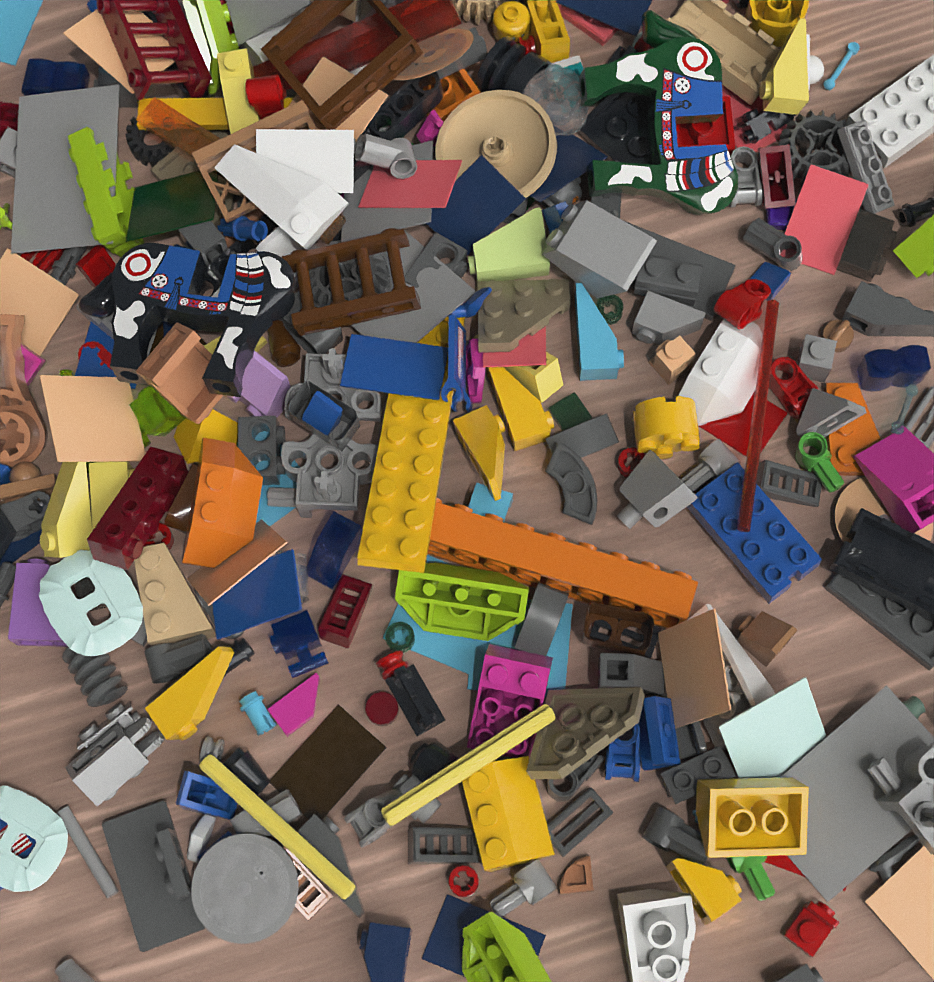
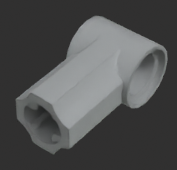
(392, 154)
(282, 804)

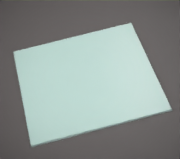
(774, 733)

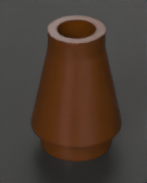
(283, 346)

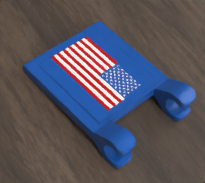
(456, 365)

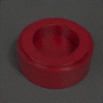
(382, 709)

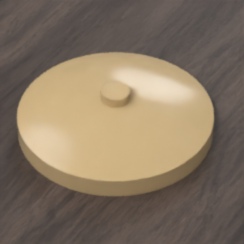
(507, 132)

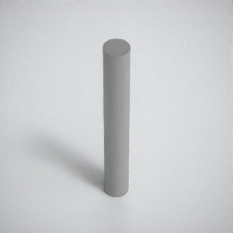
(88, 852)

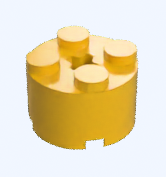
(775, 17)
(666, 426)

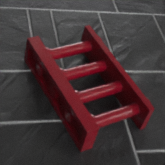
(170, 25)

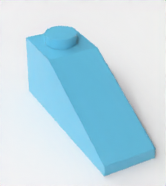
(596, 342)

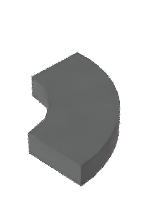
(577, 483)

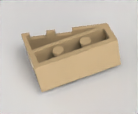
(167, 599)

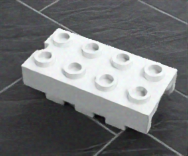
(901, 113)

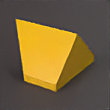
(215, 426)

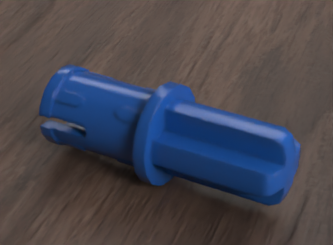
(243, 229)

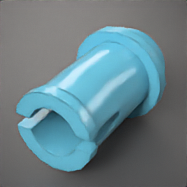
(257, 713)

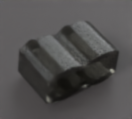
(866, 246)

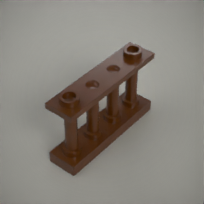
(370, 304)

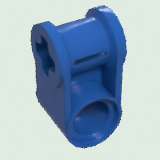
(624, 753)

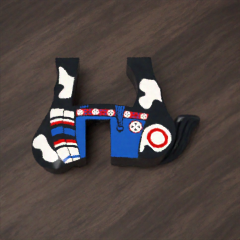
(165, 283)

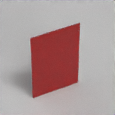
(736, 428)

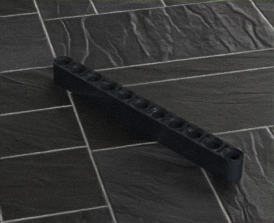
(388, 114)

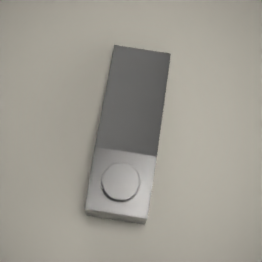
(323, 838)

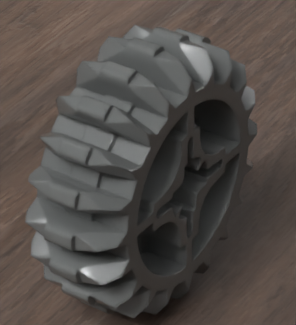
(815, 133)
(350, 279)

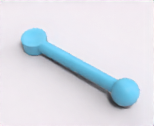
(852, 49)

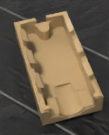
(741, 50)

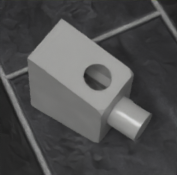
(653, 493)

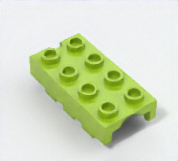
(108, 213)

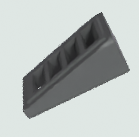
(788, 473)
(416, 833)

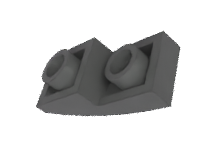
(586, 437)
(541, 620)

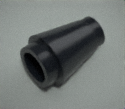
(247, 770)

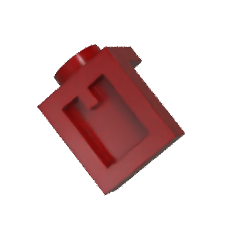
(811, 927)

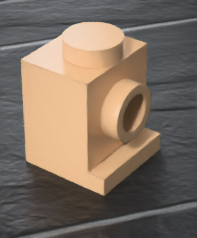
(672, 359)

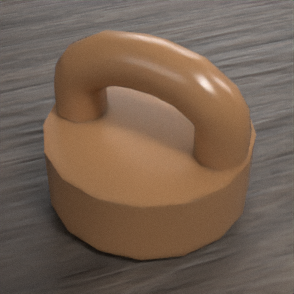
(840, 332)

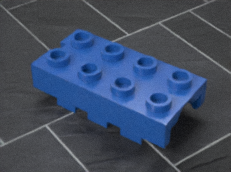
(772, 547)

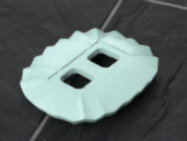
(69, 614)
(29, 817)

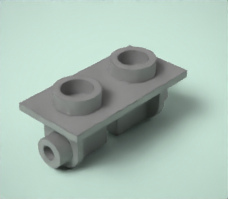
(118, 714)

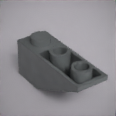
(885, 315)

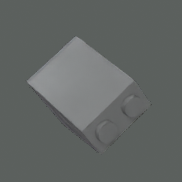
(598, 249)

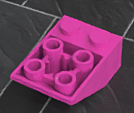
(902, 477)
(508, 690)

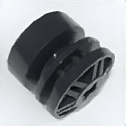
(509, 67)

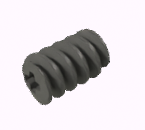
(94, 677)

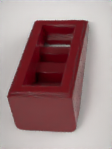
(339, 630)

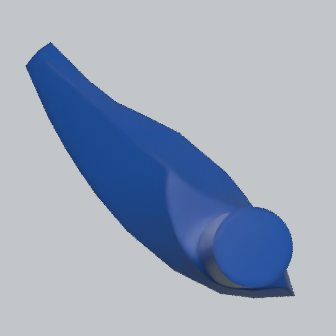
(472, 305)

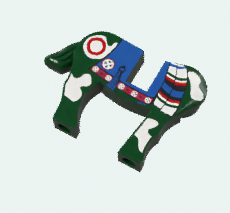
(683, 87)

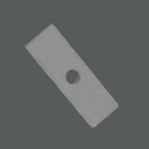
(866, 166)

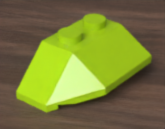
(209, 27)
(462, 600)
(499, 953)

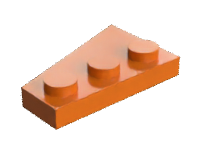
(854, 436)

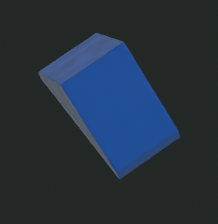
(205, 797)

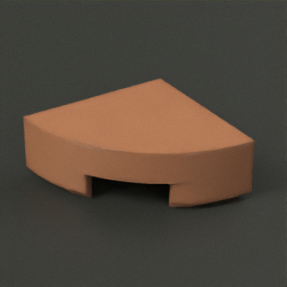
(577, 877)

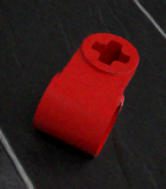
(266, 94)
(743, 303)
(793, 389)

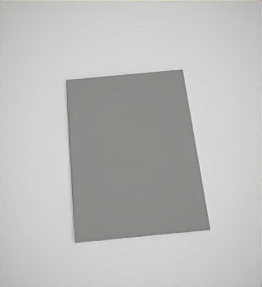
(46, 192)
(439, 295)
(844, 819)

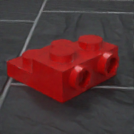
(709, 133)

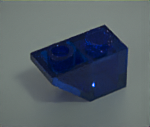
(334, 550)

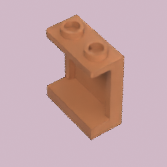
(177, 372)

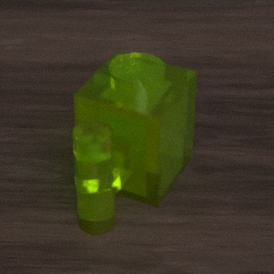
(154, 414)

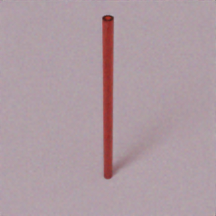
(758, 417)

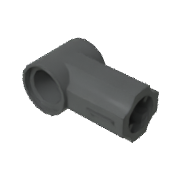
(772, 242)
(169, 660)
(671, 834)

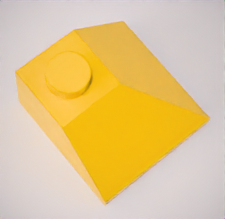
(709, 887)

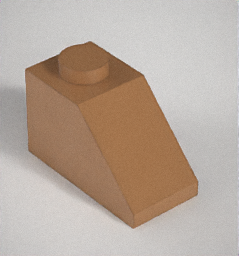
(765, 636)

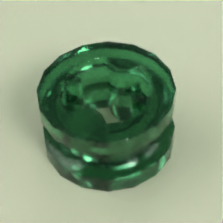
(611, 317)
(390, 634)

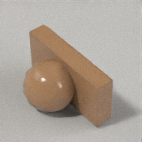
(24, 480)

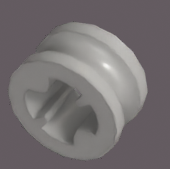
(213, 748)

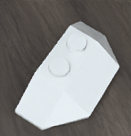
(725, 372)

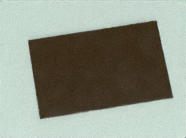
(328, 763)

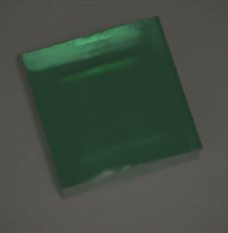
(569, 412)

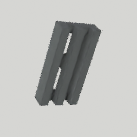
(598, 802)

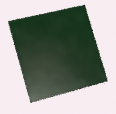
(170, 205)

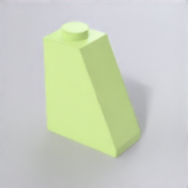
(512, 251)

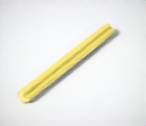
(467, 765)
(277, 827)

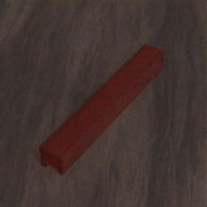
(367, 38)

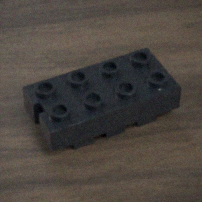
(889, 562)

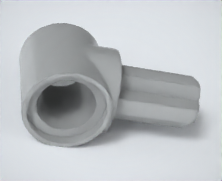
(712, 463)
(530, 885)

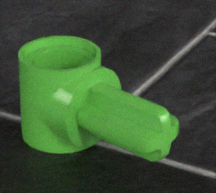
(819, 463)
(754, 873)

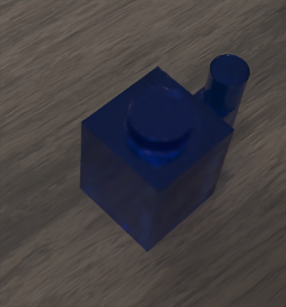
(295, 638)

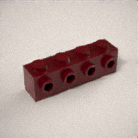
(138, 508)

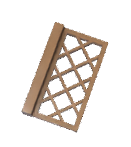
(208, 157)

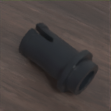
(910, 214)
(243, 652)

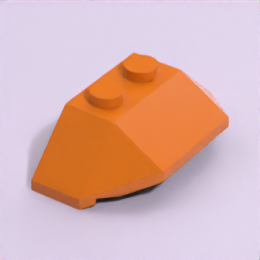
(222, 504)

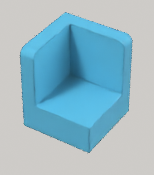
(484, 503)

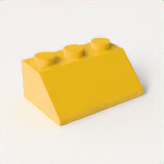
(507, 815)
(752, 816)

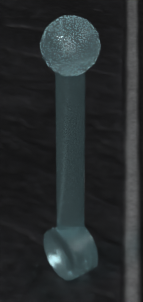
(898, 426)

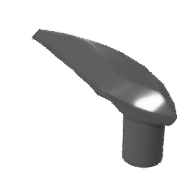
(892, 856)

